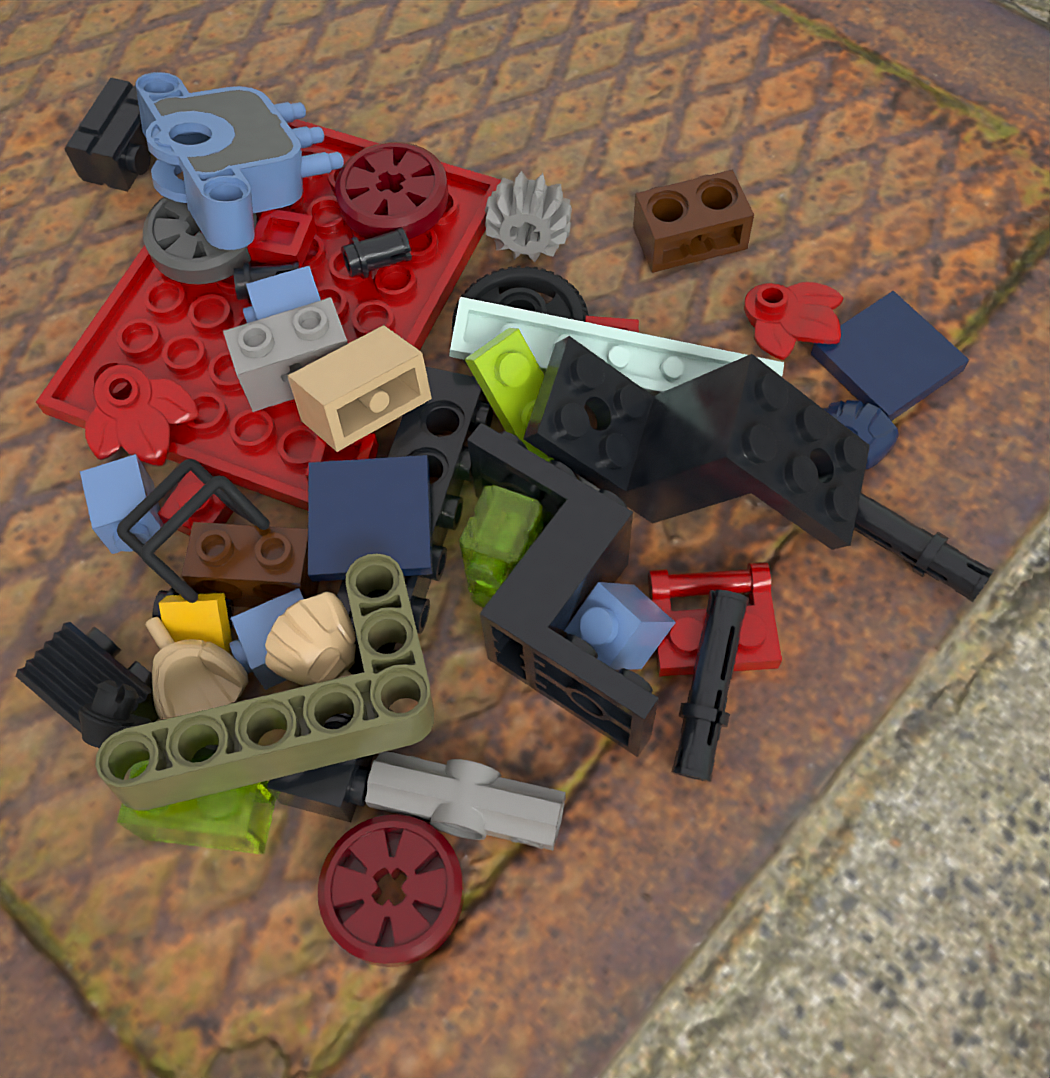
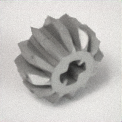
(528, 216)

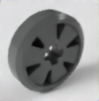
(180, 254)

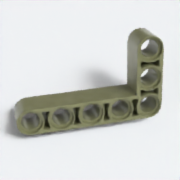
(300, 711)

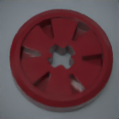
(406, 170)
(350, 889)

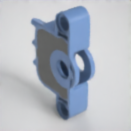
(232, 153)

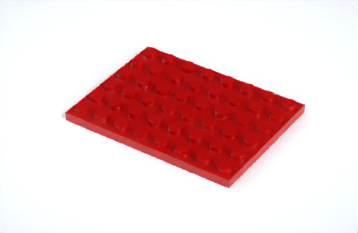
(179, 327)

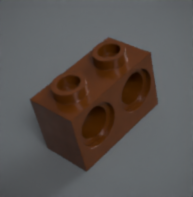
(692, 220)
(247, 562)

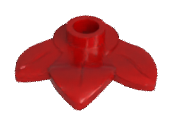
(792, 315)
(139, 421)

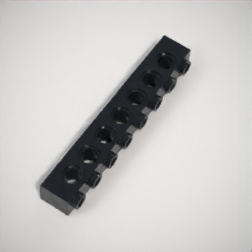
(455, 407)

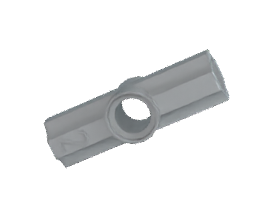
(466, 799)

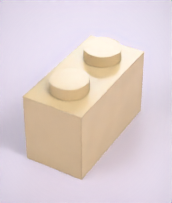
(360, 387)

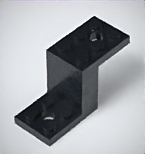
(701, 442)
(527, 617)

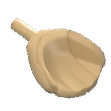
(312, 641)
(192, 674)

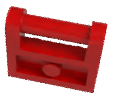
(758, 636)

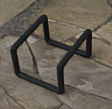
(217, 485)

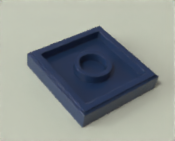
(890, 356)
(369, 510)

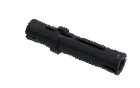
(920, 548)
(707, 698)

